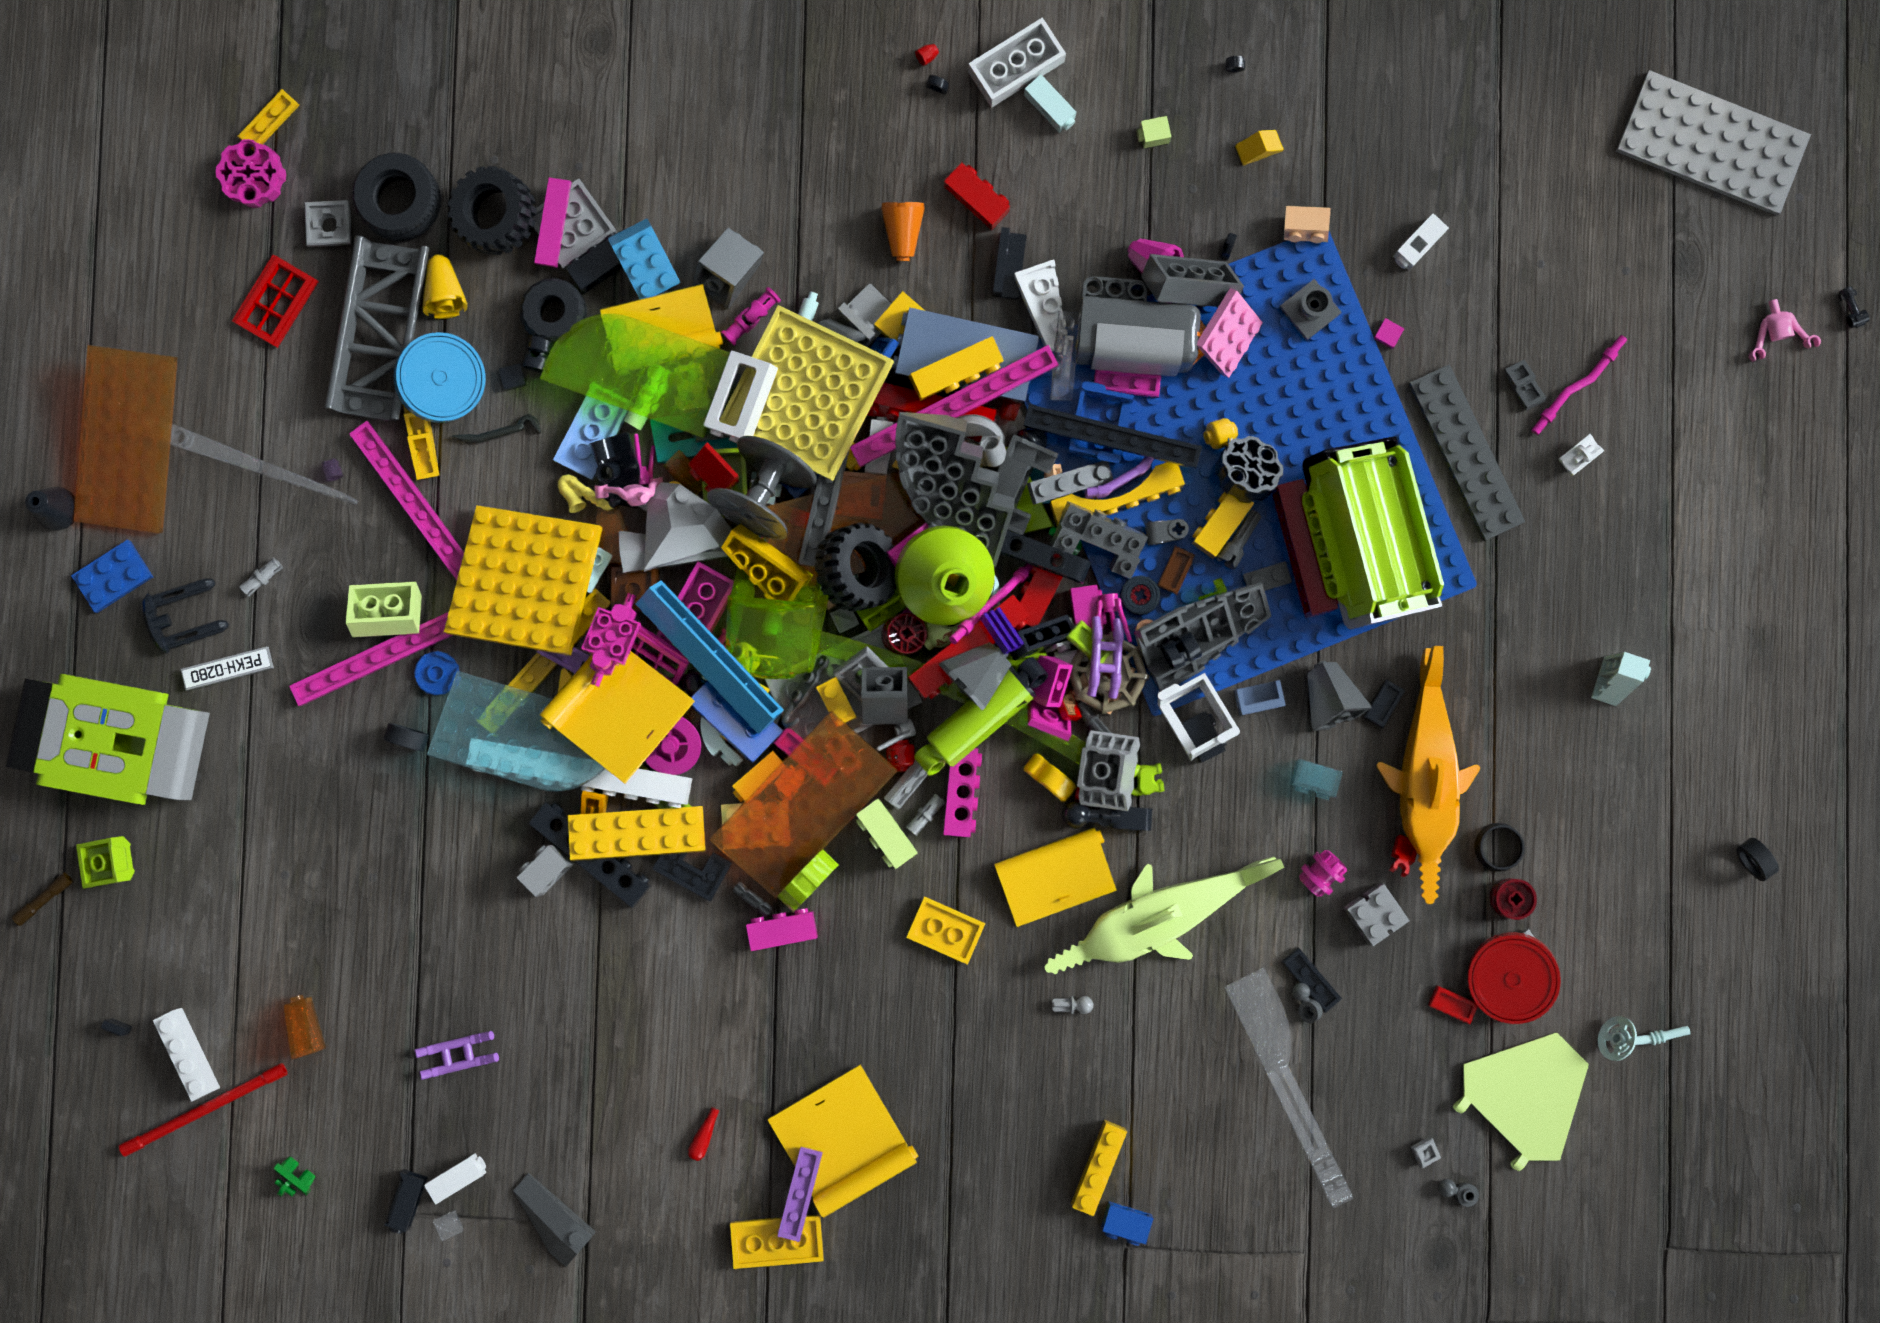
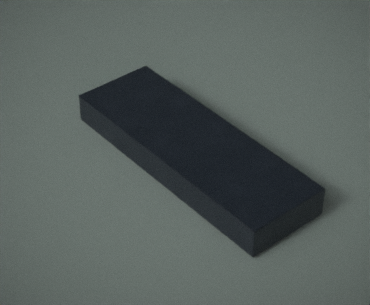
(1307, 973)

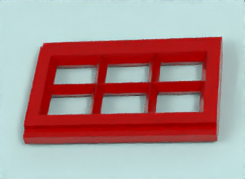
(258, 290)

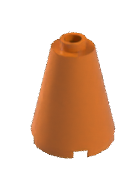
(902, 227)

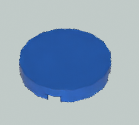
(436, 672)

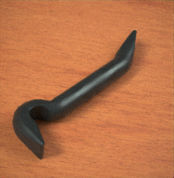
(472, 438)

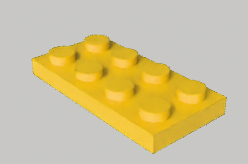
(758, 1245)

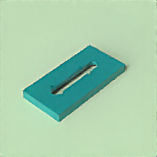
(689, 447)

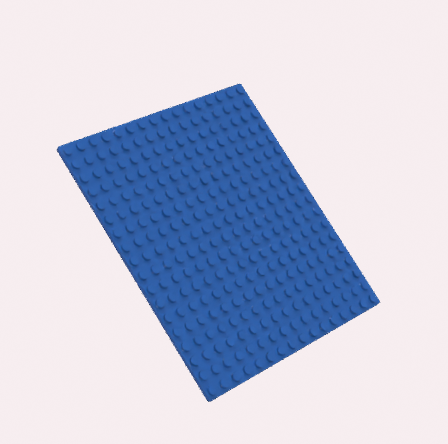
(1288, 396)

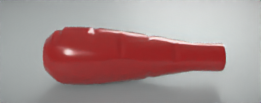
(703, 1136)

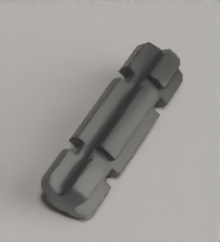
(752, 899)

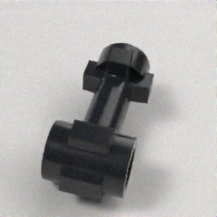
(1857, 317)

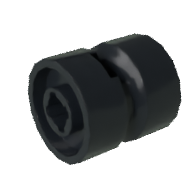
(537, 354)
(1186, 644)

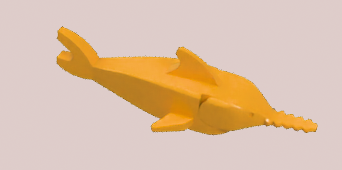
(1429, 776)

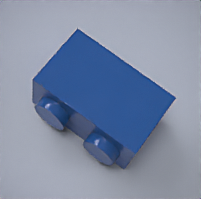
(1126, 1223)

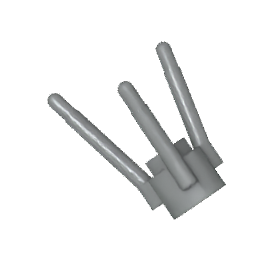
(902, 732)

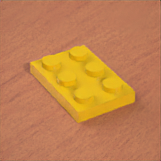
(945, 930)

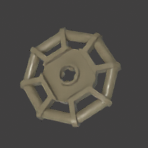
(1104, 683)

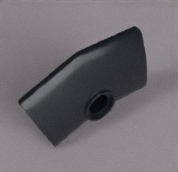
(619, 456)

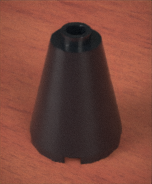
(52, 507)

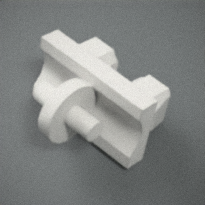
(1580, 455)

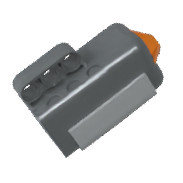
(1135, 334)

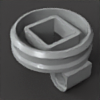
(992, 438)

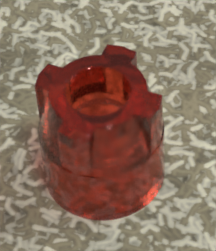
(1009, 410)

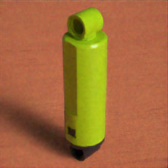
(971, 725)

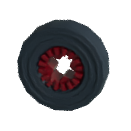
(1150, 590)

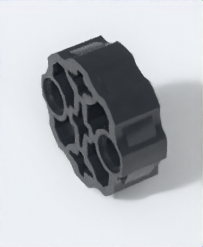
(1248, 469)

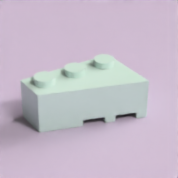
(1620, 677)

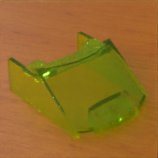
(774, 635)

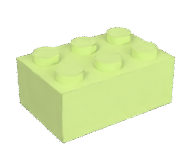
(383, 609)
(886, 834)

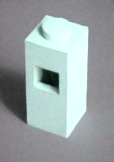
(1050, 104)

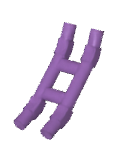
(1105, 490)
(1096, 666)
(445, 1047)

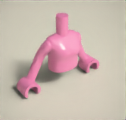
(1780, 327)
(634, 494)

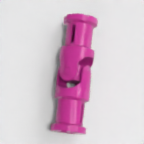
(756, 310)

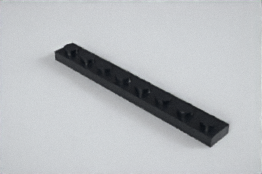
(1112, 436)

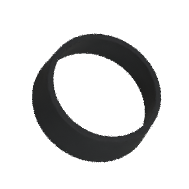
(1479, 846)

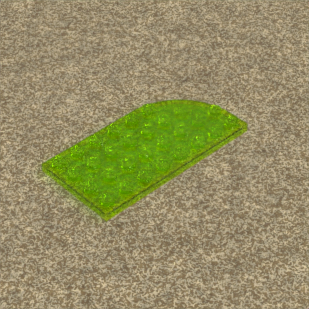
(639, 369)

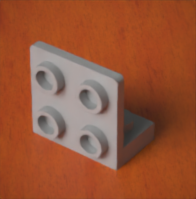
(865, 311)

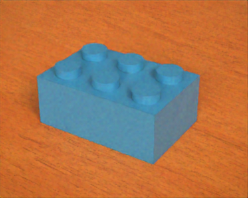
(644, 260)

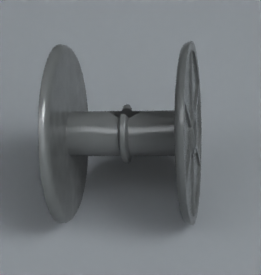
(774, 466)

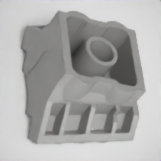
(1108, 770)

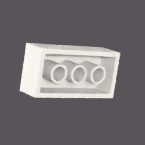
(1016, 62)

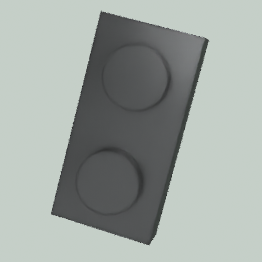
(1270, 576)

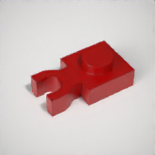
(1404, 854)

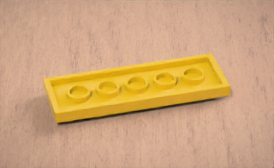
(636, 833)

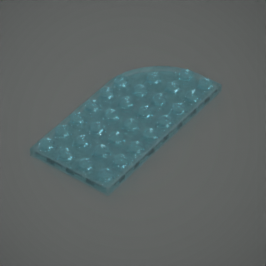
(502, 735)

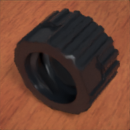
(1235, 64)

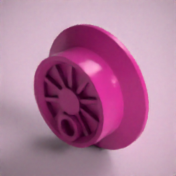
(677, 750)

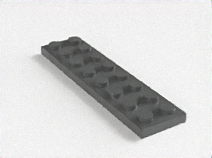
(1466, 452)

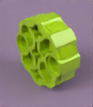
(807, 880)

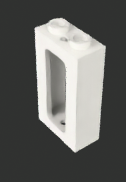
(754, 402)

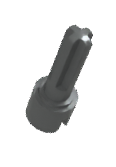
(1233, 551)

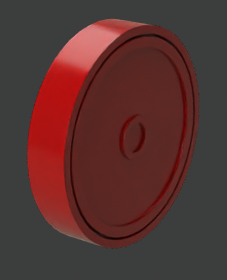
(1514, 978)

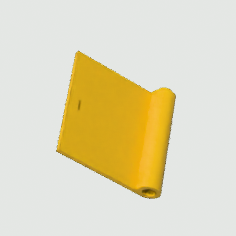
(619, 715)
(853, 1133)

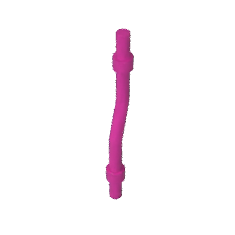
(1549, 414)
(966, 626)

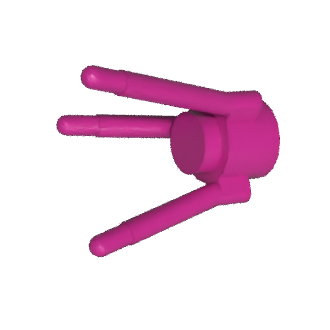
(644, 474)
(1110, 604)

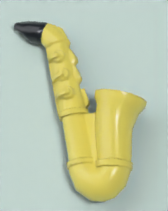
(574, 490)

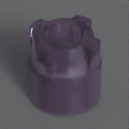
(332, 470)

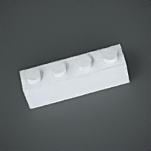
(186, 1054)

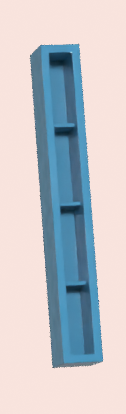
(709, 656)

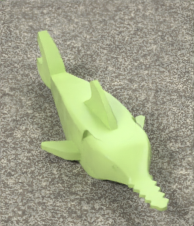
(1159, 916)

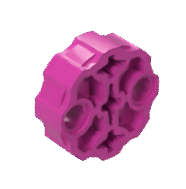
(239, 185)

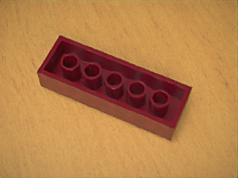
(1301, 550)

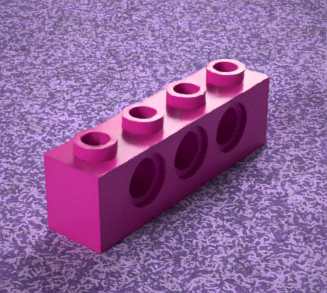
(952, 825)

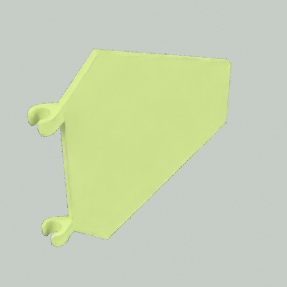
(1527, 1095)

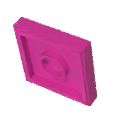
(1048, 720)

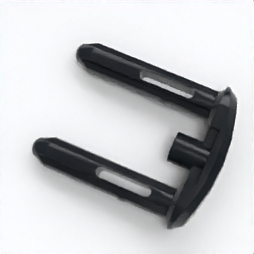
(156, 623)

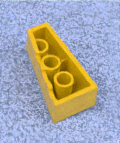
(765, 565)

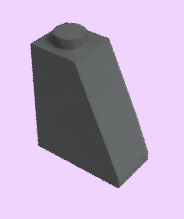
(978, 672)
(1333, 696)

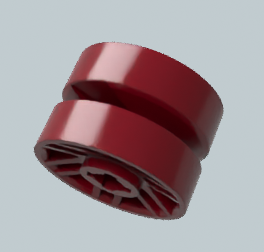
(911, 626)
(1524, 901)

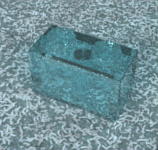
(1316, 778)

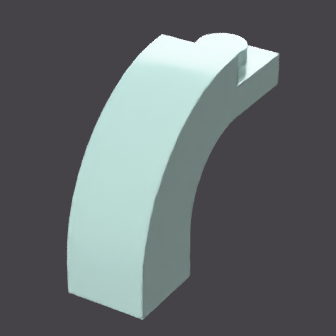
(716, 744)

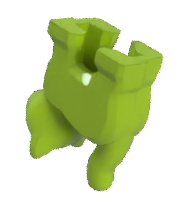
(1145, 780)

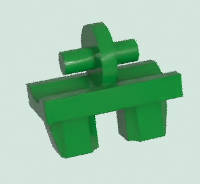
(302, 1183)

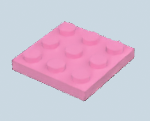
(1229, 333)

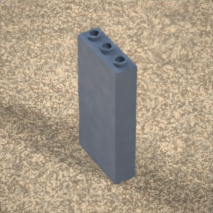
(936, 336)

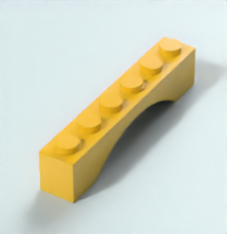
(1163, 479)

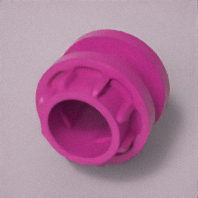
(1323, 873)

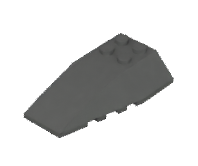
(1213, 623)

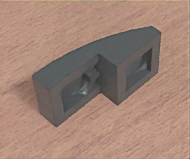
(1524, 385)

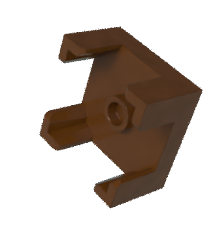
(634, 583)

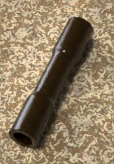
(52, 890)

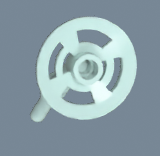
(1623, 1038)

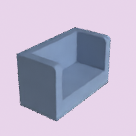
(1259, 698)

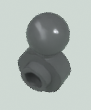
(1301, 992)
(1448, 1188)

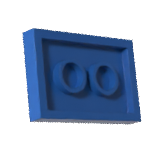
(112, 576)

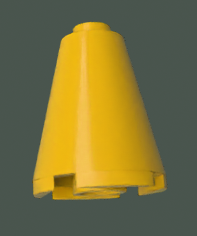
(442, 290)

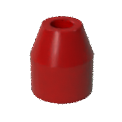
(926, 54)

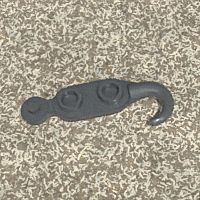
(800, 695)

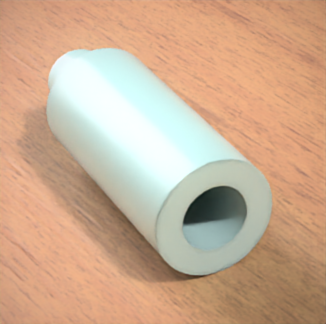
(809, 306)

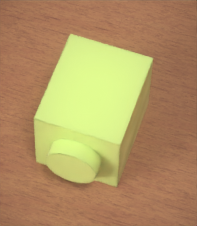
(1154, 132)

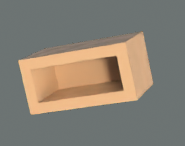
(1307, 224)

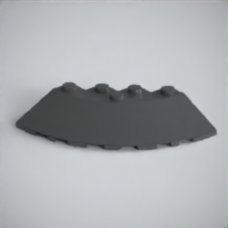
(946, 479)

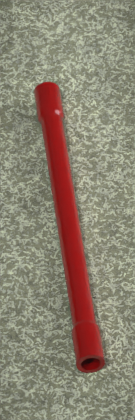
(265, 1078)

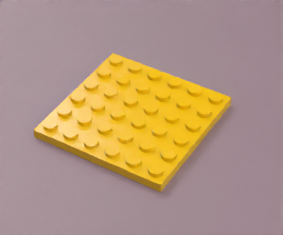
(523, 580)

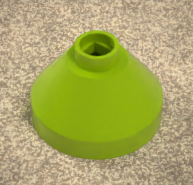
(925, 569)

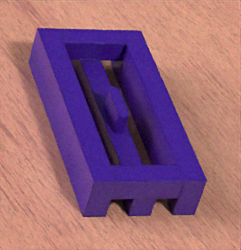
(1004, 629)

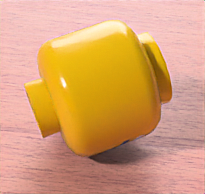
(1220, 433)

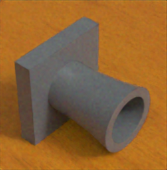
(1303, 316)

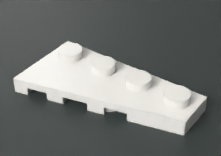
(1041, 295)

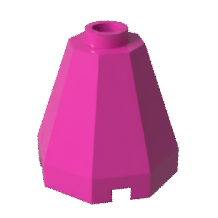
(1142, 248)

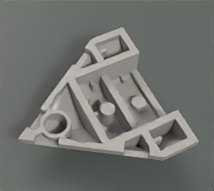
(680, 526)

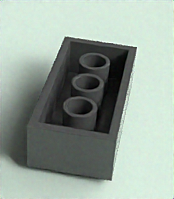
(1189, 280)

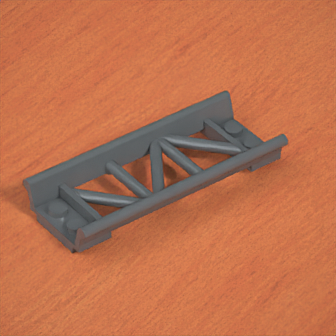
(401, 262)

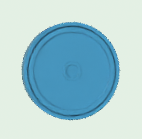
(439, 377)

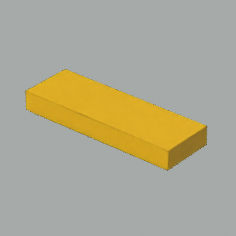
(269, 118)

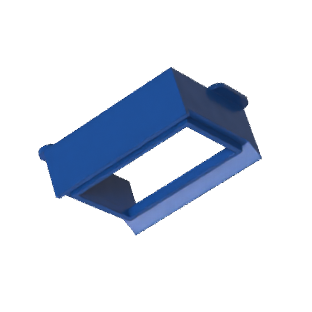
(1099, 391)

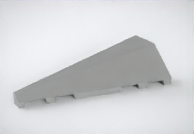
(633, 553)

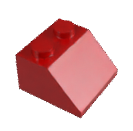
(712, 469)

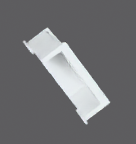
(1174, 692)

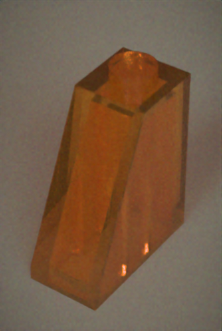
(611, 522)
(303, 1027)

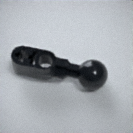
(1079, 815)

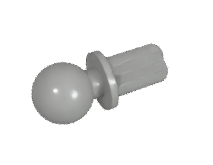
(1083, 1005)

